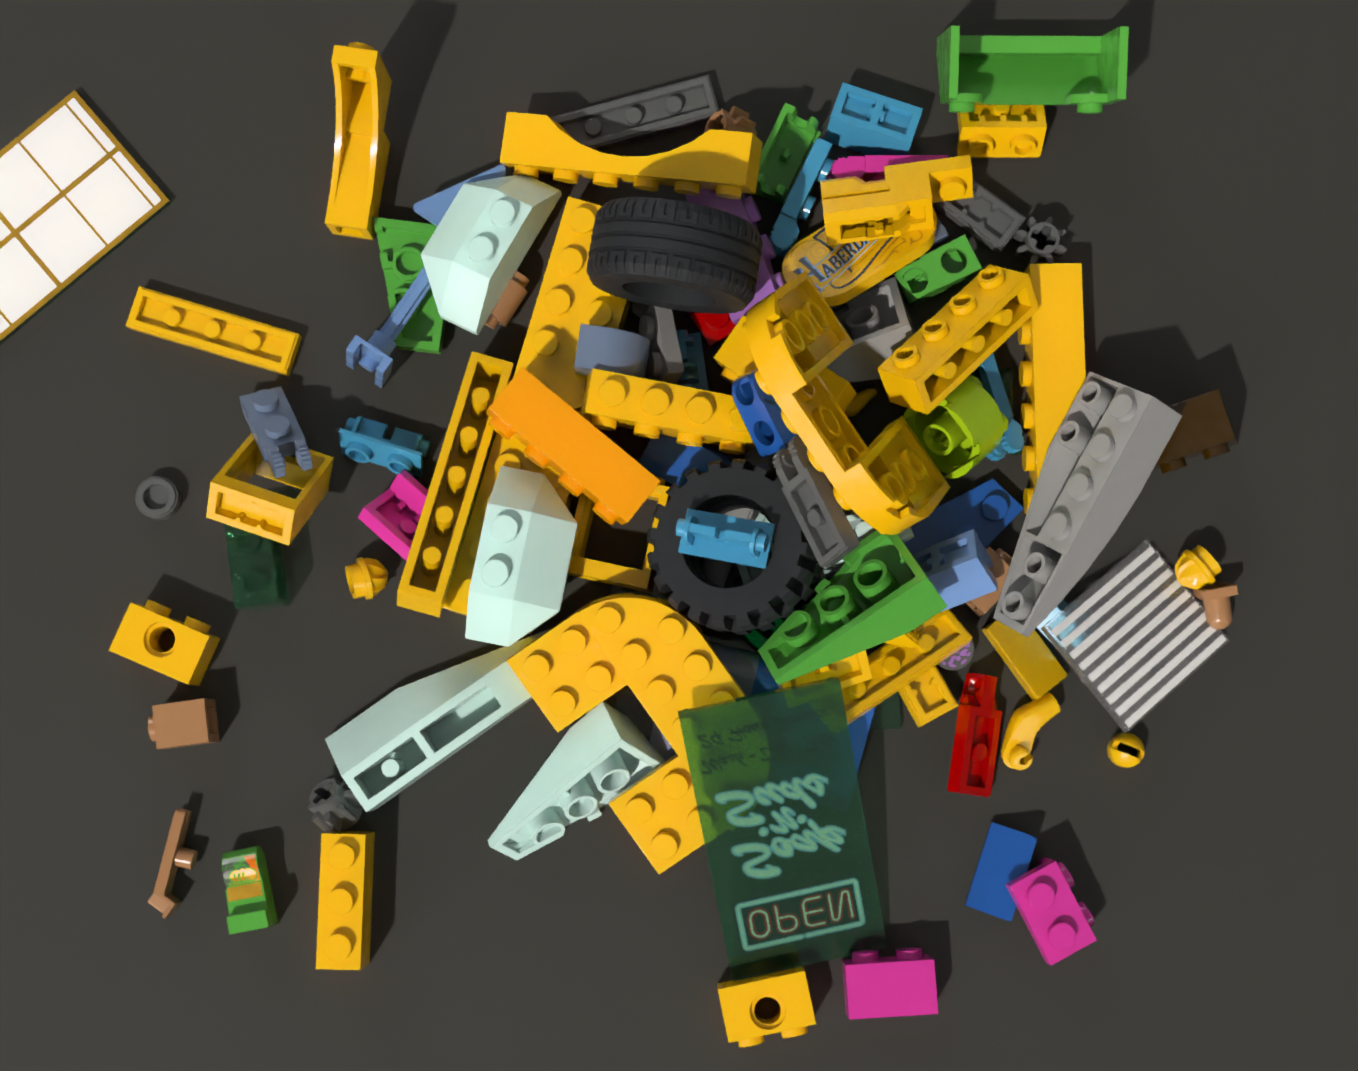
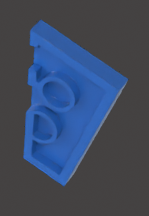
(983, 508)

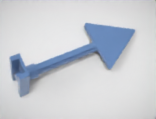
(376, 351)

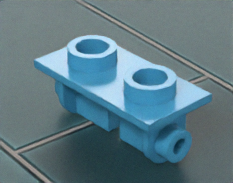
(365, 442)
(725, 538)

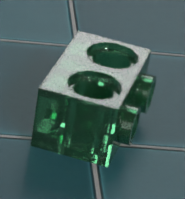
(255, 571)

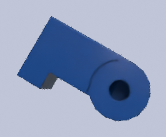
(760, 415)

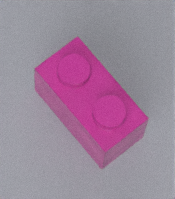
(889, 984)

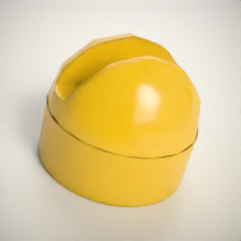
(1125, 759)

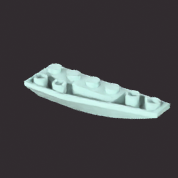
(425, 724)

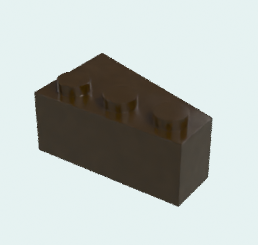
(1201, 431)

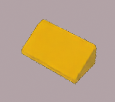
(1026, 658)

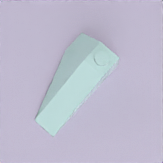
(581, 775)

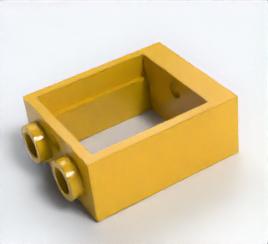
(262, 510)
(606, 572)

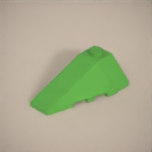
(866, 603)

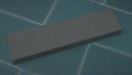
(642, 114)

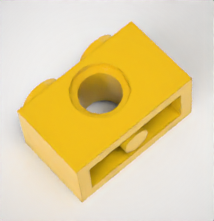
(139, 641)
(786, 987)

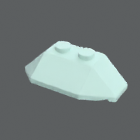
(484, 244)
(519, 559)

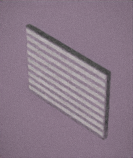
(1134, 635)

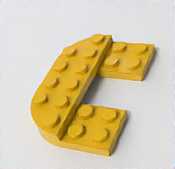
(791, 342)
(668, 669)

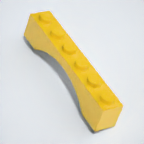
(712, 161)

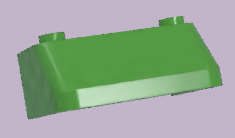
(1032, 70)

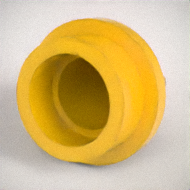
(1196, 568)
(366, 577)

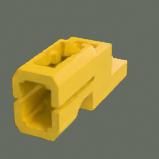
(895, 204)

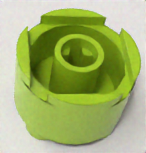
(960, 428)

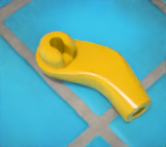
(1023, 728)

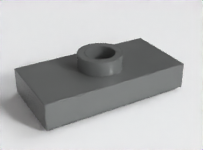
(984, 217)

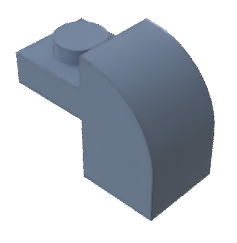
(611, 351)

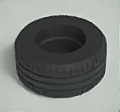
(674, 255)

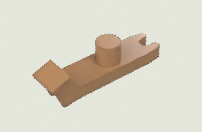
(173, 857)

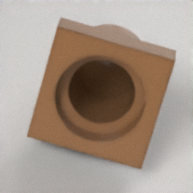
(1217, 603)

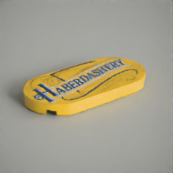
(853, 267)

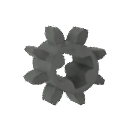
(1028, 243)
(334, 805)

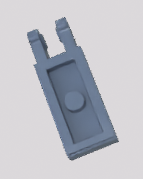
(275, 429)

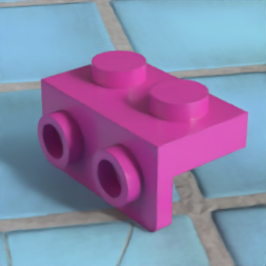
(396, 513)
(1051, 911)

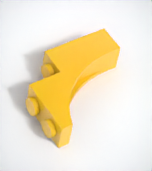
(360, 140)

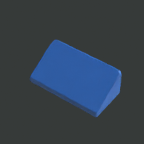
(1002, 859)

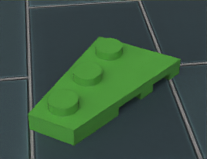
(401, 261)

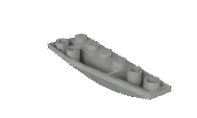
(1082, 494)

